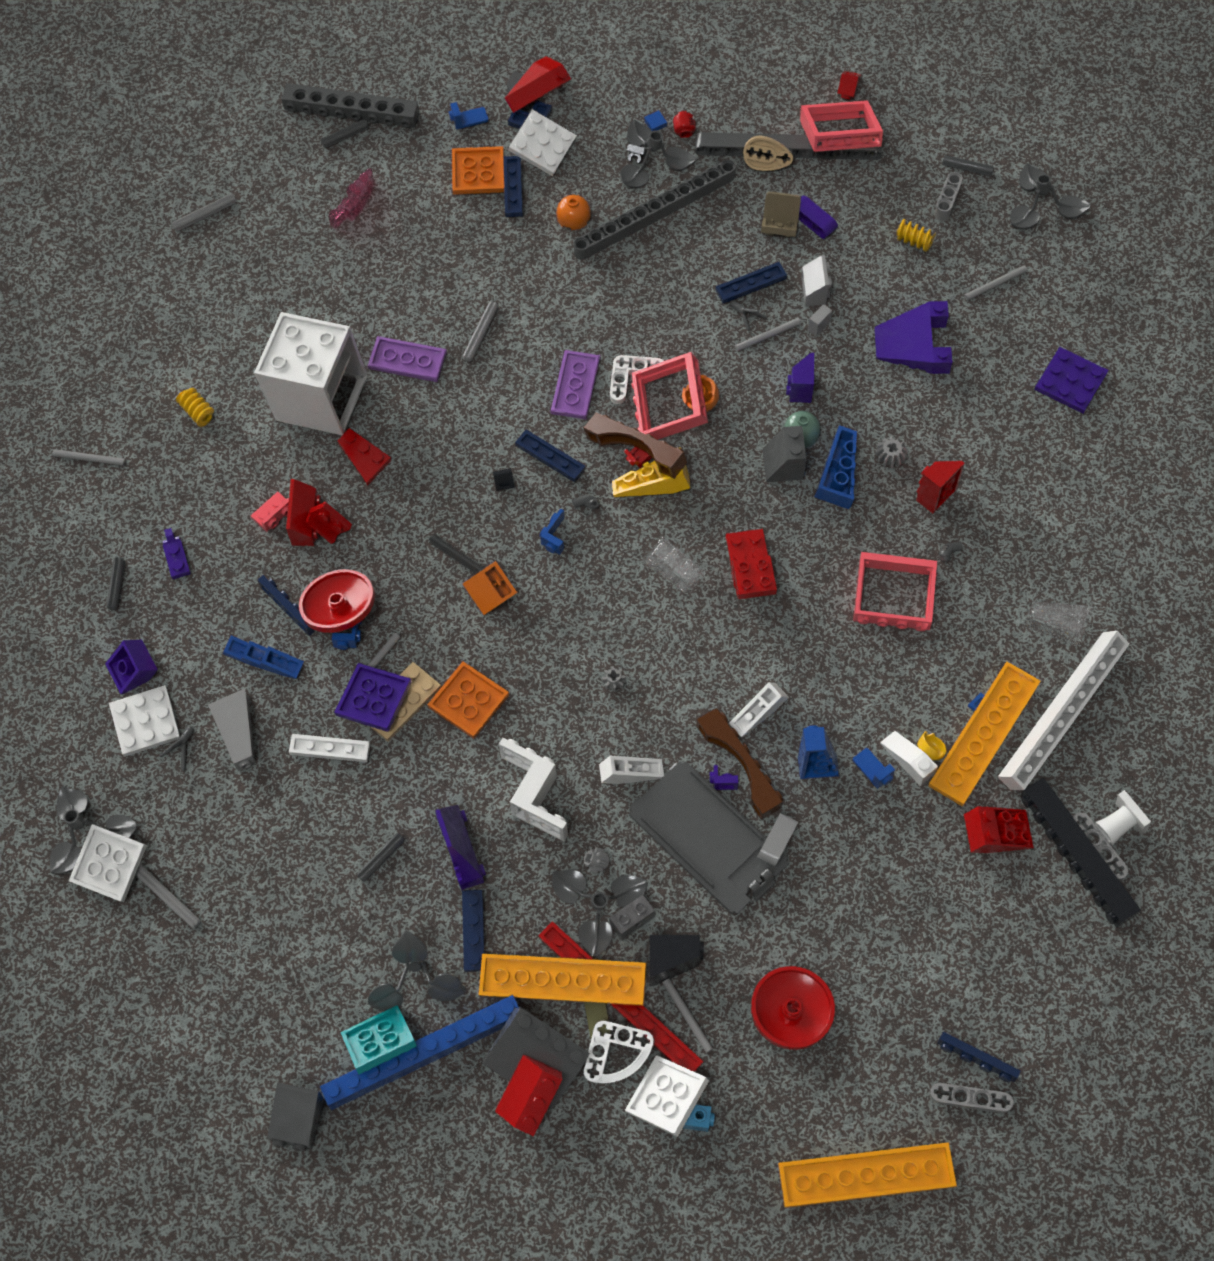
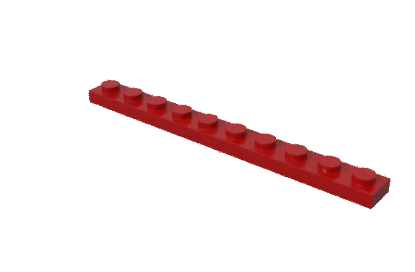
(636, 1015)

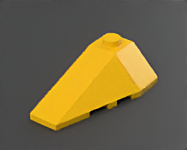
(650, 482)

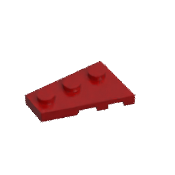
(364, 456)

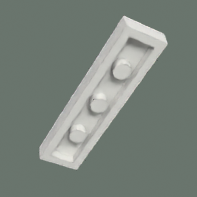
(329, 748)

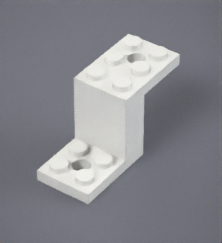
(533, 788)

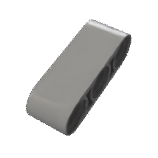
(948, 196)
(777, 839)

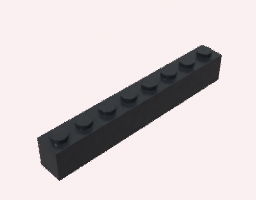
(1080, 853)

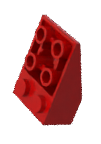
(997, 829)

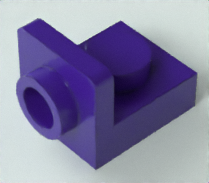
(724, 782)

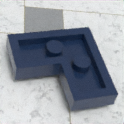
(518, 118)

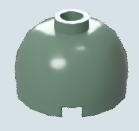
(809, 423)

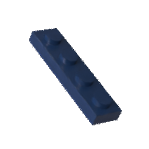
(512, 186)
(751, 282)
(550, 455)
(283, 602)
(473, 929)
(986, 1062)

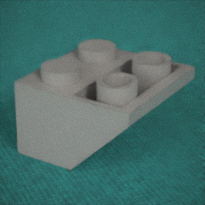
(816, 282)

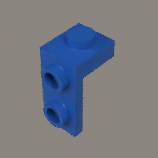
(467, 118)
(551, 542)
(347, 640)
(873, 768)

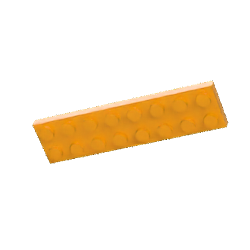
(984, 733)
(563, 979)
(866, 1175)

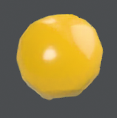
(932, 746)

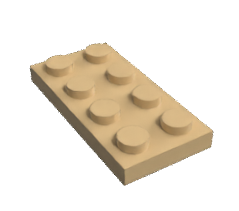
(420, 692)

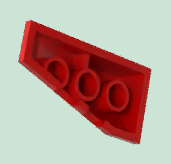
(539, 80)

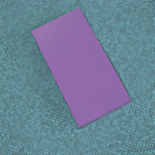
(407, 359)
(575, 384)

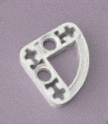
(605, 1041)

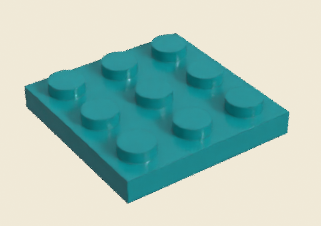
(378, 1039)

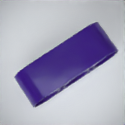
(816, 218)

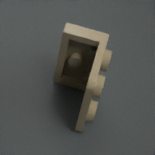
(781, 214)

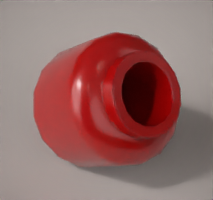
(684, 124)

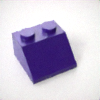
(801, 381)
(131, 665)

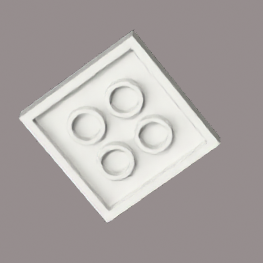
(542, 142)
(144, 720)
(107, 863)
(667, 1095)

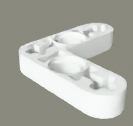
(624, 372)

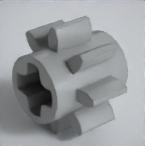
(608, 679)
(596, 860)

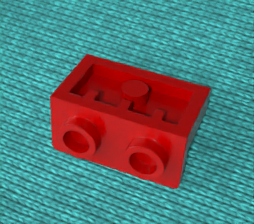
(327, 522)

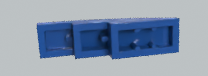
(263, 657)

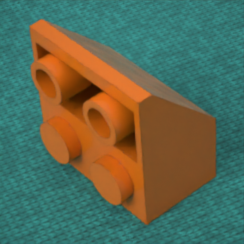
(489, 588)

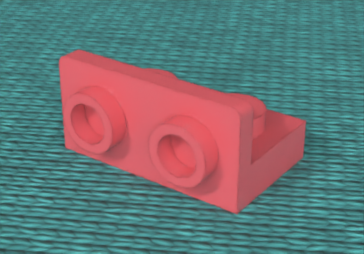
(271, 512)

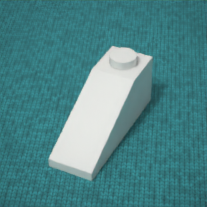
(759, 708)
(910, 757)
(630, 769)

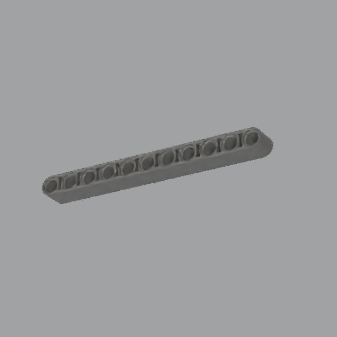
(733, 145)
(654, 209)

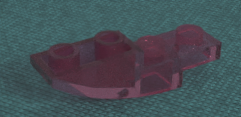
(358, 195)

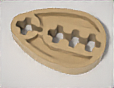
(761, 162)

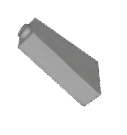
(235, 727)

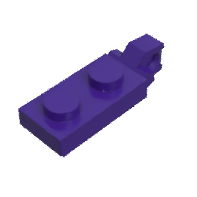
(175, 555)

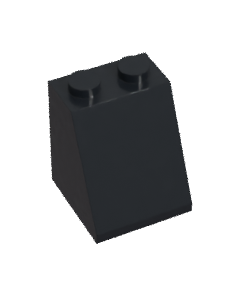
(673, 956)

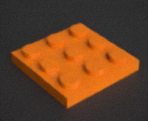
(477, 170)
(468, 700)

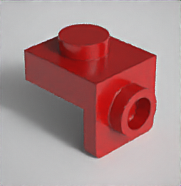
(637, 457)

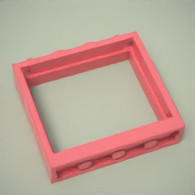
(841, 139)
(657, 371)
(901, 564)

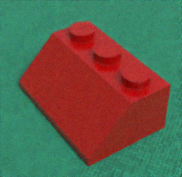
(938, 483)
(301, 500)
(528, 1094)

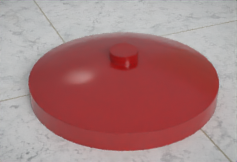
(336, 601)
(792, 1008)

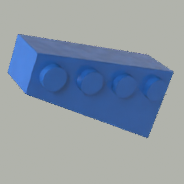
(838, 473)
(816, 754)

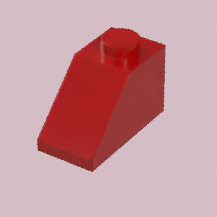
(848, 84)

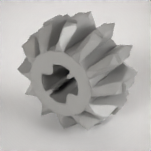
(891, 452)

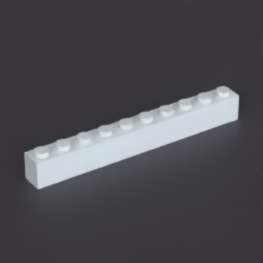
(1063, 710)

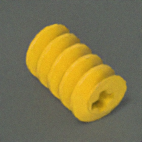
(915, 236)
(195, 406)

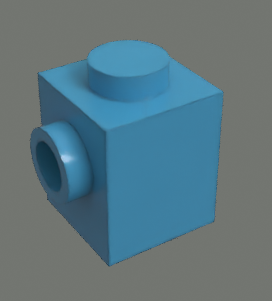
(700, 1118)

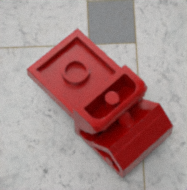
(750, 564)

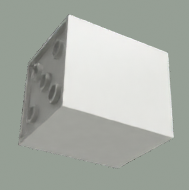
(304, 371)

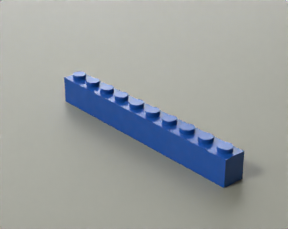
(427, 1051)

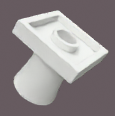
(1123, 819)

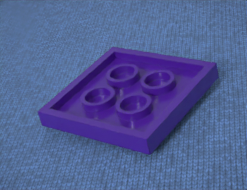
(1071, 380)
(373, 697)

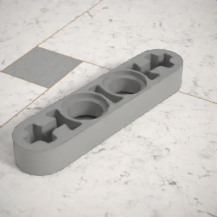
(1102, 845)
(971, 1094)

